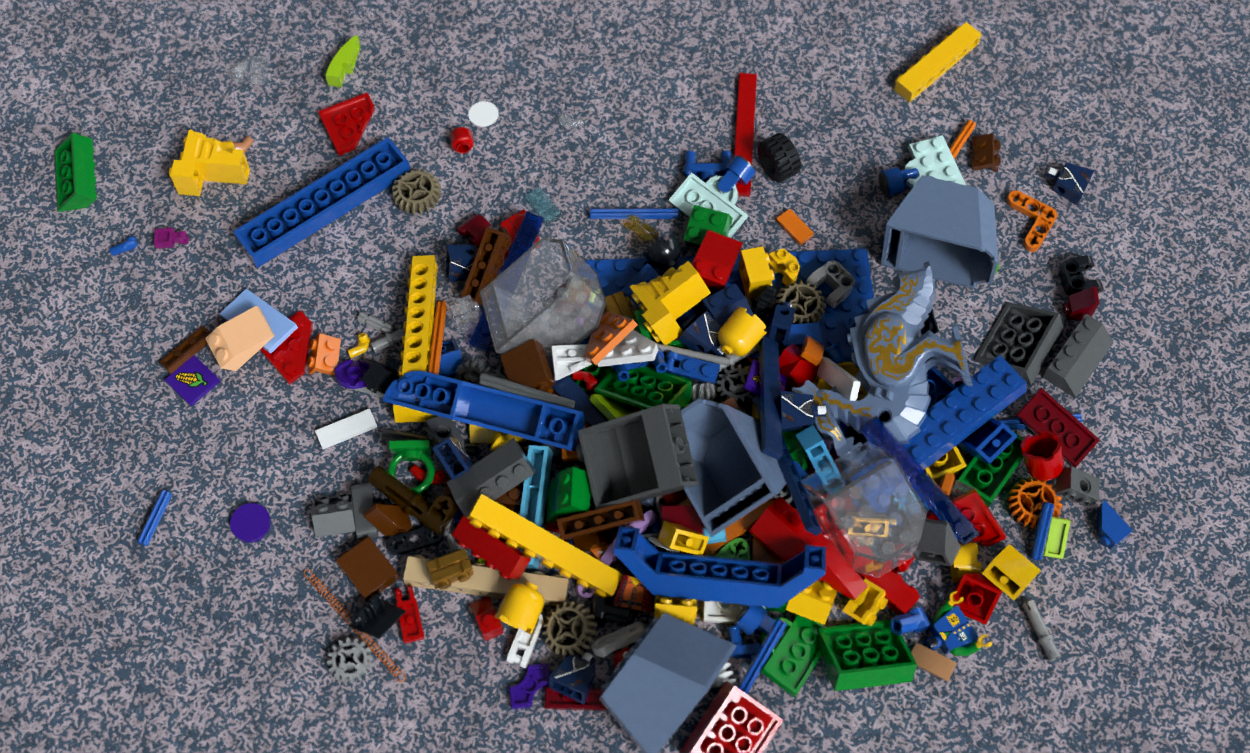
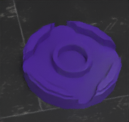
(349, 374)
(250, 522)

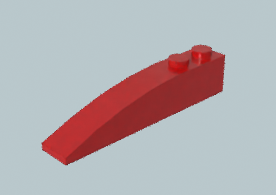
(786, 536)

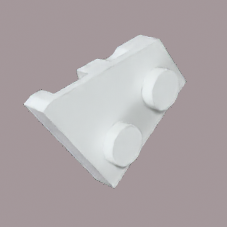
(568, 359)

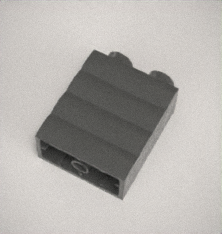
(637, 456)

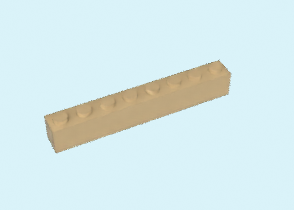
(488, 582)

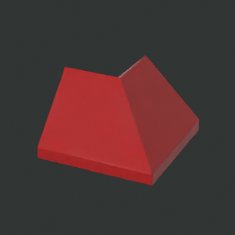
(796, 367)
(979, 596)

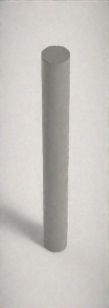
(694, 354)

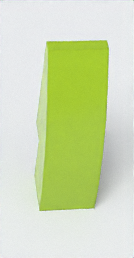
(343, 62)

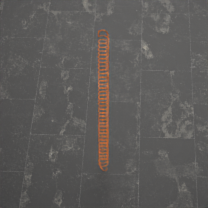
(349, 616)

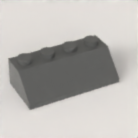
(1079, 356)
(492, 476)

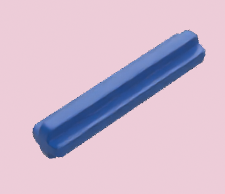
(154, 517)
(1042, 531)

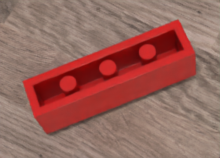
(494, 551)
(899, 595)

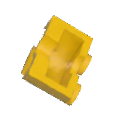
(786, 264)
(965, 562)
(867, 604)

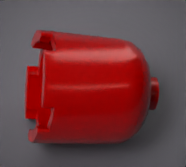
(1043, 455)

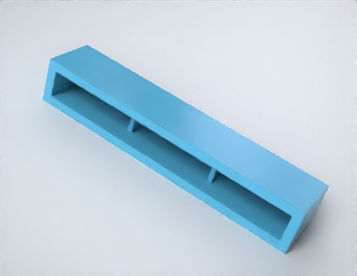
(536, 490)

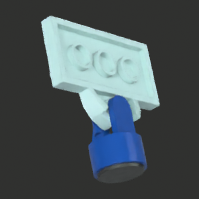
(930, 158)
(717, 193)

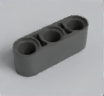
(362, 500)

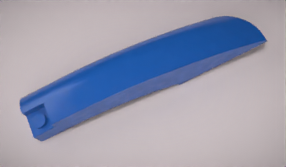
(487, 408)

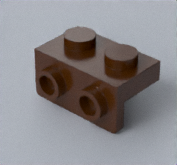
(986, 152)

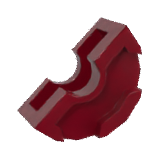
(474, 228)

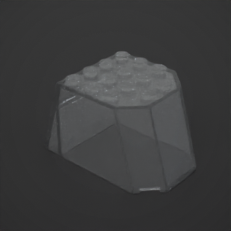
(544, 297)
(868, 509)

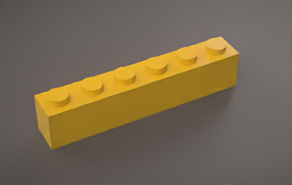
(937, 62)

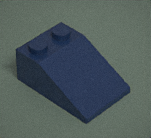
(724, 303)

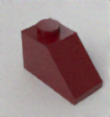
(1081, 304)

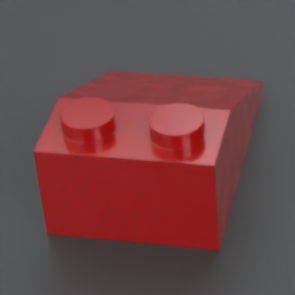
(716, 259)

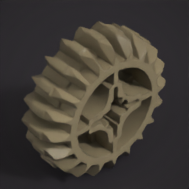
(419, 196)
(806, 297)
(556, 639)

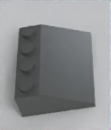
(1022, 338)

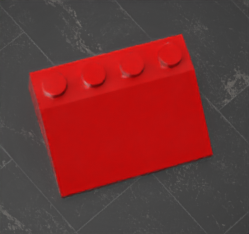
(733, 725)

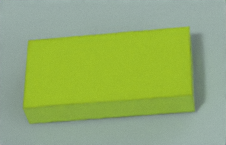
(1057, 537)

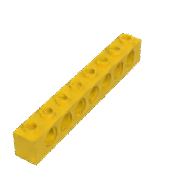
(419, 314)

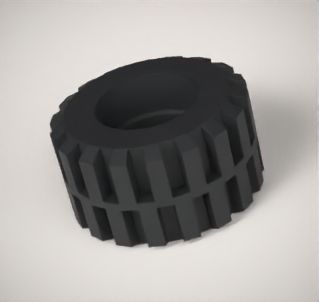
(779, 157)

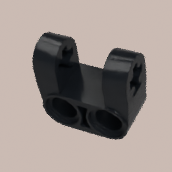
(1076, 277)

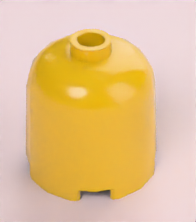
(741, 333)
(521, 607)

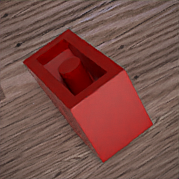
(484, 614)

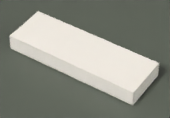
(346, 428)

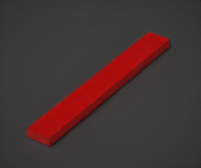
(745, 123)

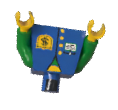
(953, 631)

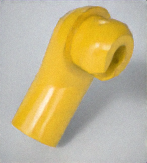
(361, 347)

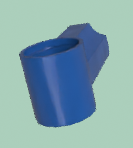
(912, 621)

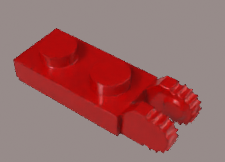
(411, 620)

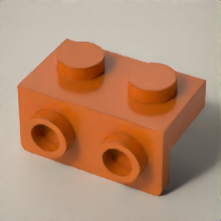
(323, 354)

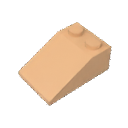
(239, 338)

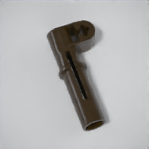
(414, 503)

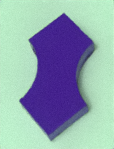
(523, 693)

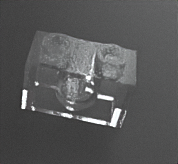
(464, 314)

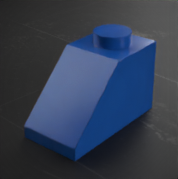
(1110, 526)

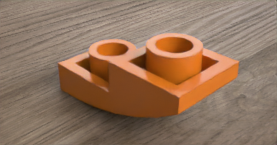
(812, 350)
(947, 483)

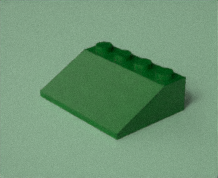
(646, 388)
(865, 656)

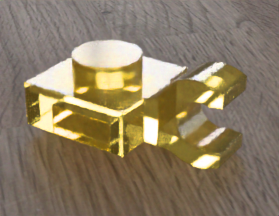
(643, 229)

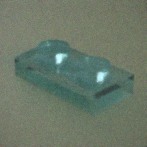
(543, 206)

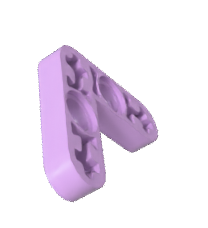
(650, 518)

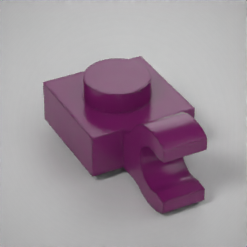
(168, 237)

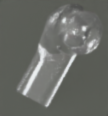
(568, 122)

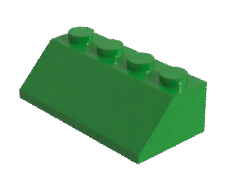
(75, 173)

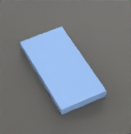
(280, 325)

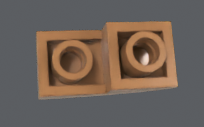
(933, 662)

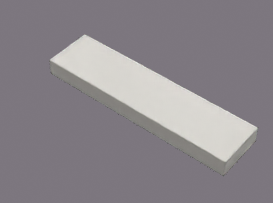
(838, 377)

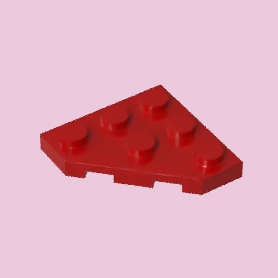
(347, 122)
(292, 353)
(980, 516)

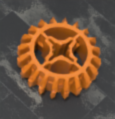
(1019, 497)

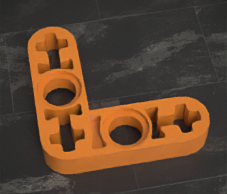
(1041, 219)

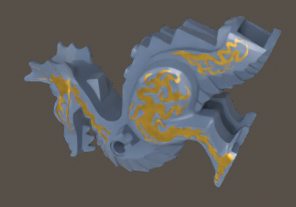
(891, 364)

